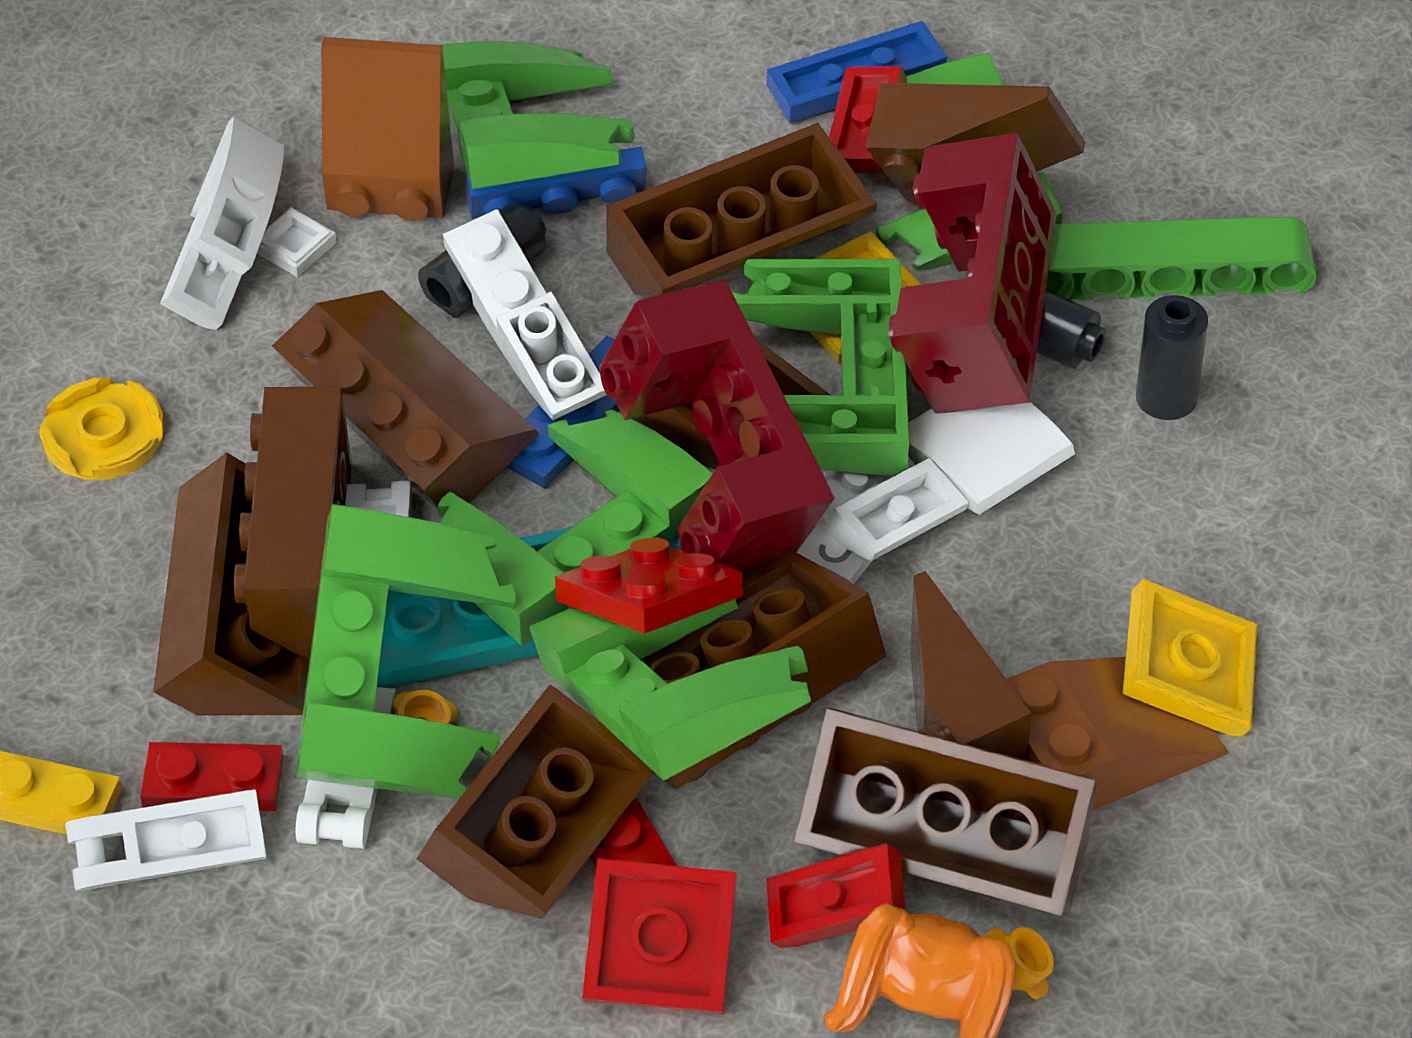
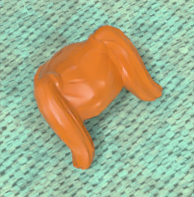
(925, 968)

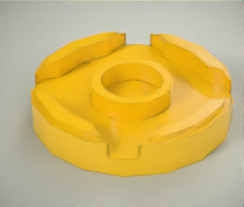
(105, 445)

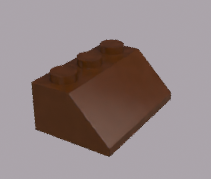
(536, 809)

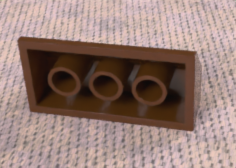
(733, 212)
(407, 394)
(292, 486)
(781, 608)
(206, 645)
(949, 810)

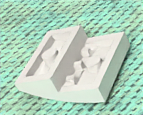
(989, 449)
(886, 511)

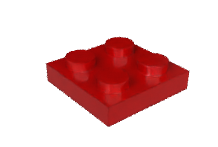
(648, 585)
(660, 936)

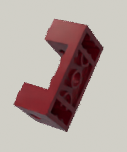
(978, 335)
(703, 354)

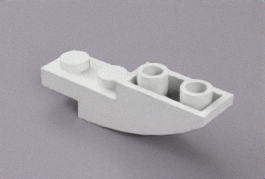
(226, 226)
(523, 316)

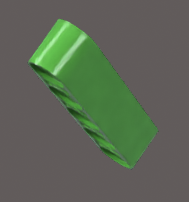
(1180, 257)

